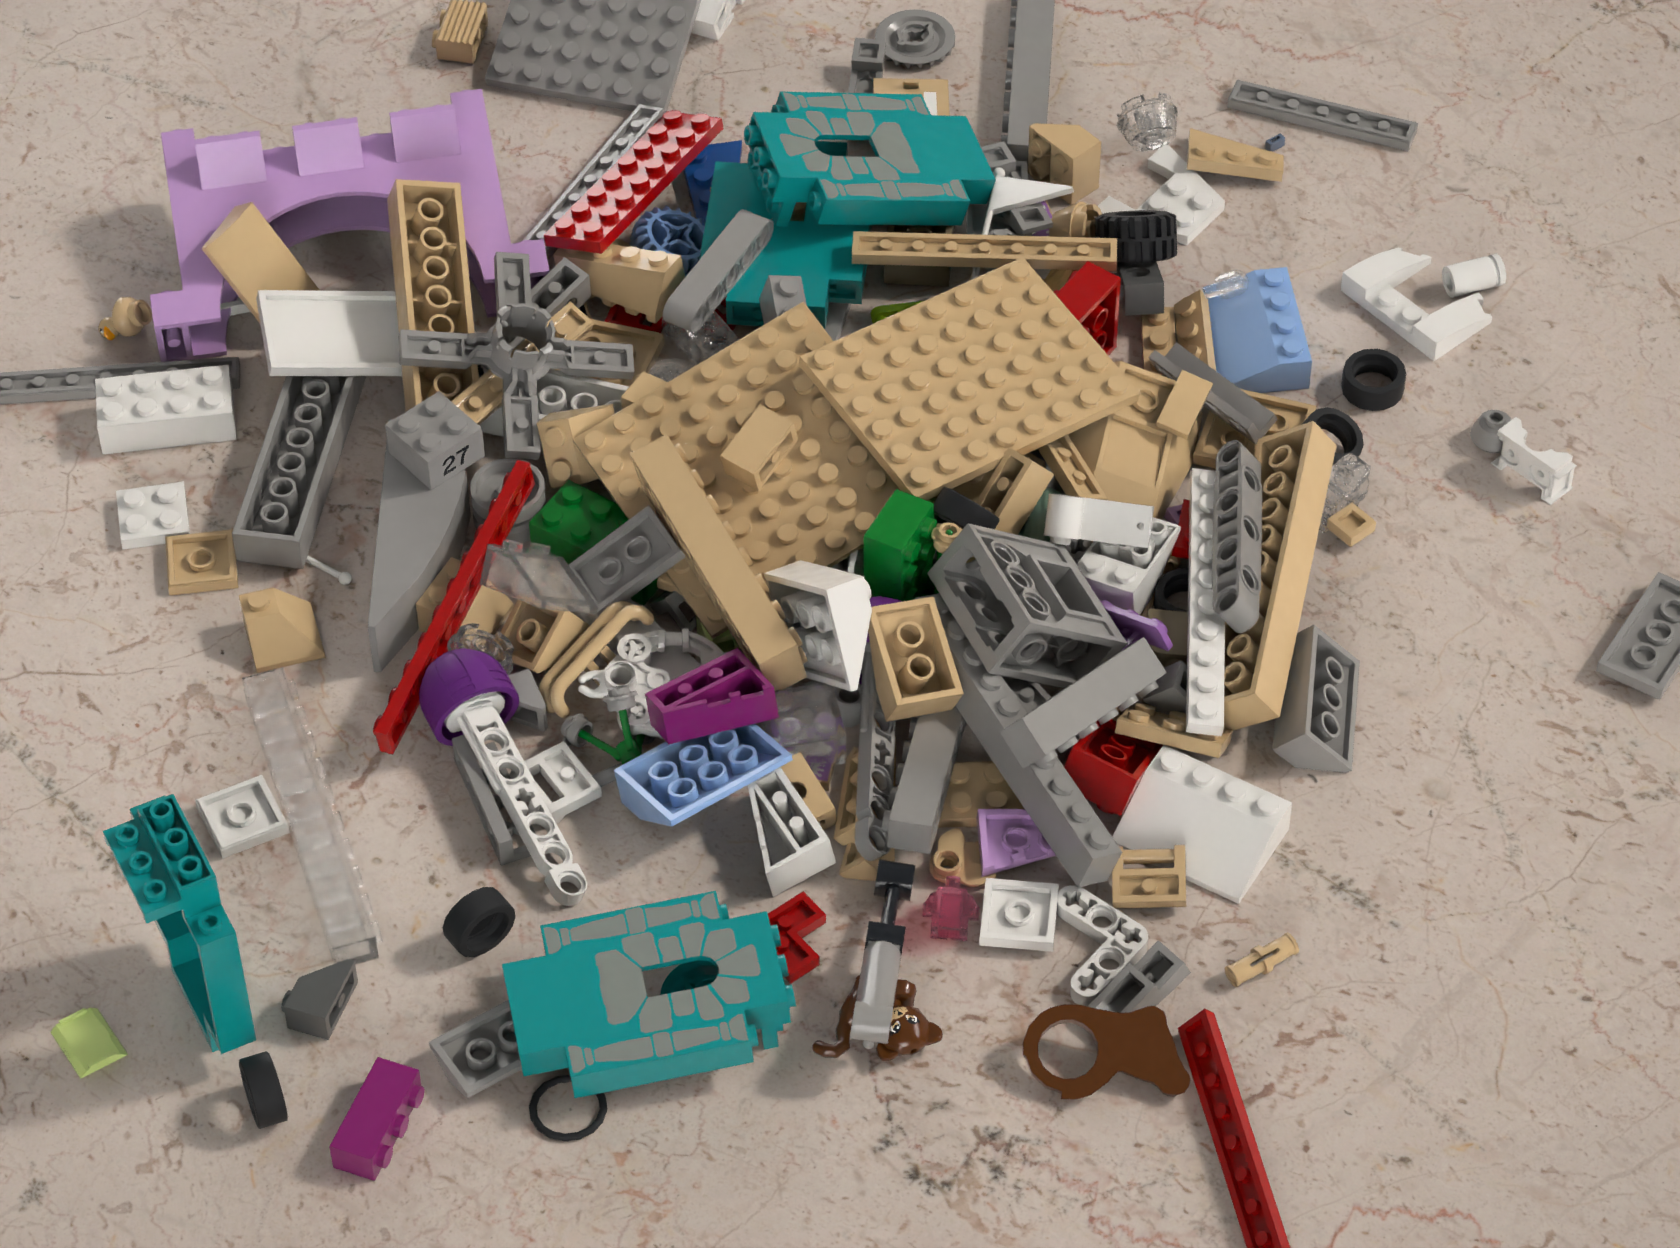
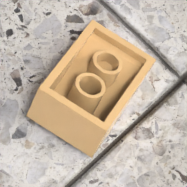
(912, 660)

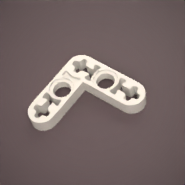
(1112, 940)

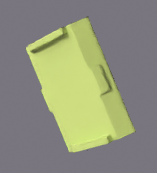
(87, 1041)

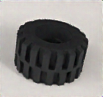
(1140, 234)

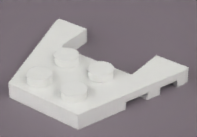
(1183, 195)

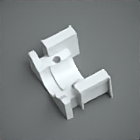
(1545, 469)

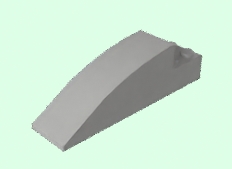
(414, 542)

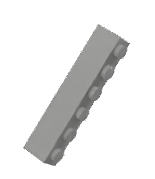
(1083, 703)
(923, 780)

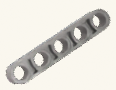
(718, 270)

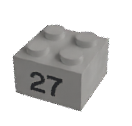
(435, 440)

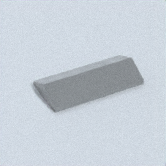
(479, 1051)

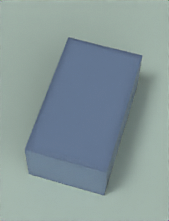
(1275, 142)

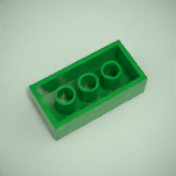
(576, 522)
(900, 548)

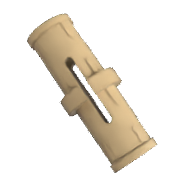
(1242, 971)

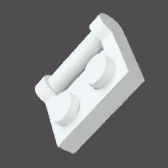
(566, 777)

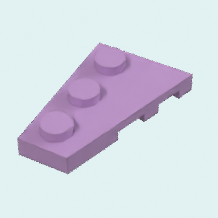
(1009, 840)

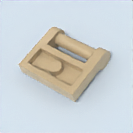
(1150, 885)

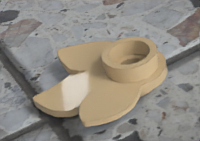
(961, 857)

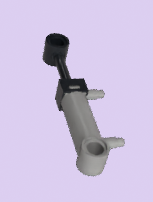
(882, 957)

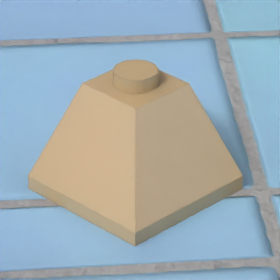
(280, 629)
(541, 635)

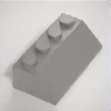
(1318, 705)

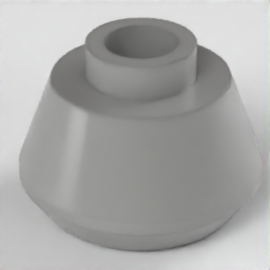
(1486, 428)

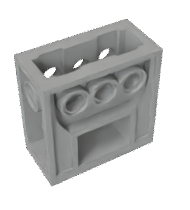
(1025, 607)

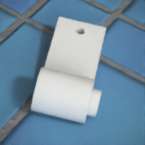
(1097, 521)

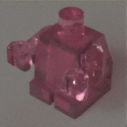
(950, 910)

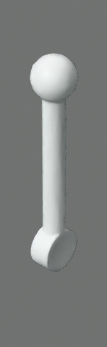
(344, 577)

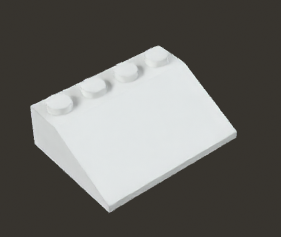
(830, 616)
(1218, 817)

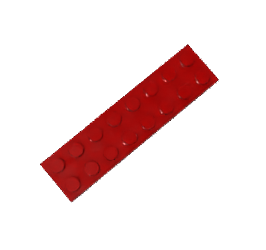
(633, 182)

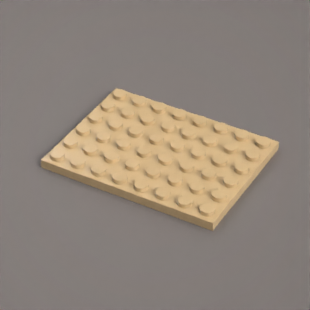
(967, 378)

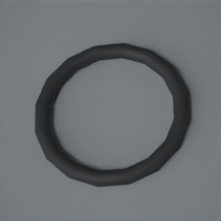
(557, 1135)

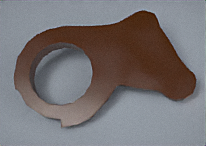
(1125, 1042)

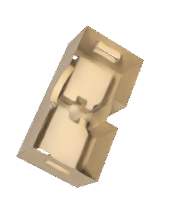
(810, 790)

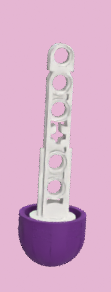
(465, 698)

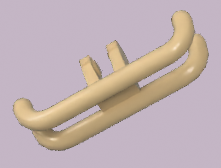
(584, 651)

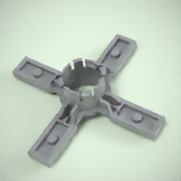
(523, 368)

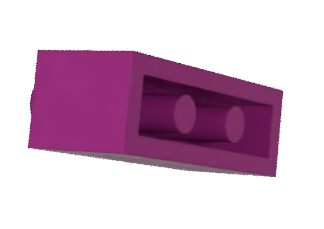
(376, 1119)

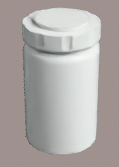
(1474, 275)

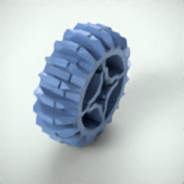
(670, 232)

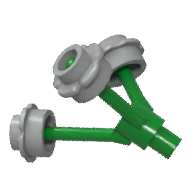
(579, 730)

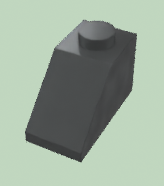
(320, 999)

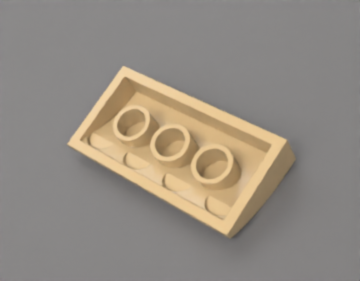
(254, 257)

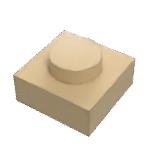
(1351, 524)

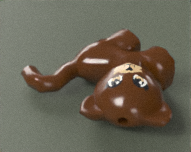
(907, 1033)

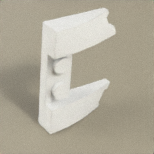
(1373, 285)

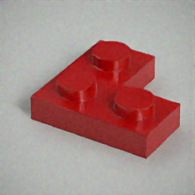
(794, 921)

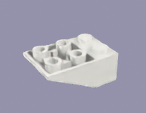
(1129, 573)

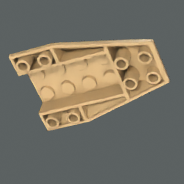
(1131, 454)

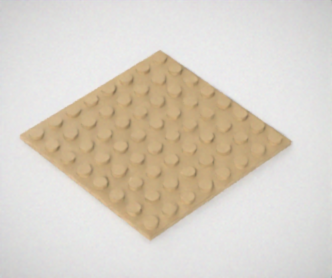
(813, 501)

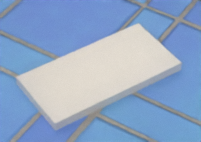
(330, 332)

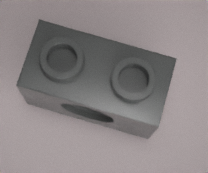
(1141, 288)

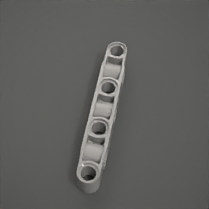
(1237, 536)

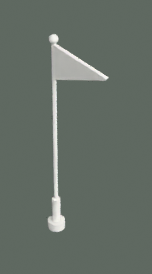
(1015, 193)

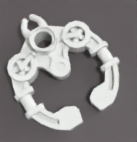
(633, 669)

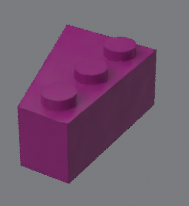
(712, 699)

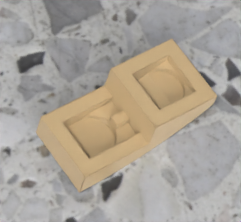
(1184, 404)

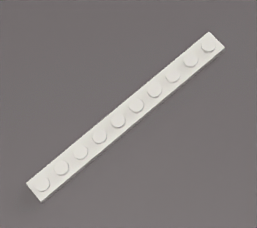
(1205, 626)

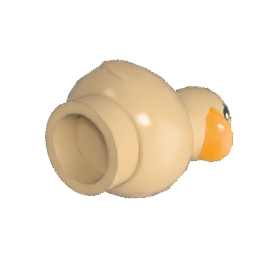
(127, 318)

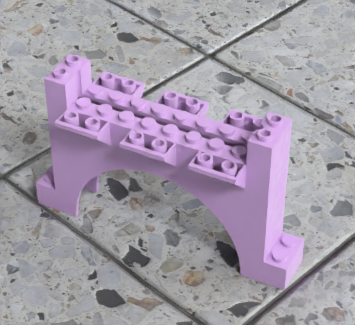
(322, 188)

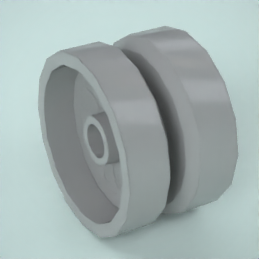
(487, 485)

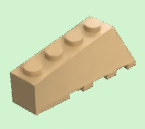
(630, 277)

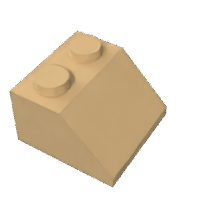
(560, 453)
(488, 608)

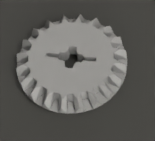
(932, 29)

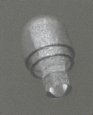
(1227, 285)

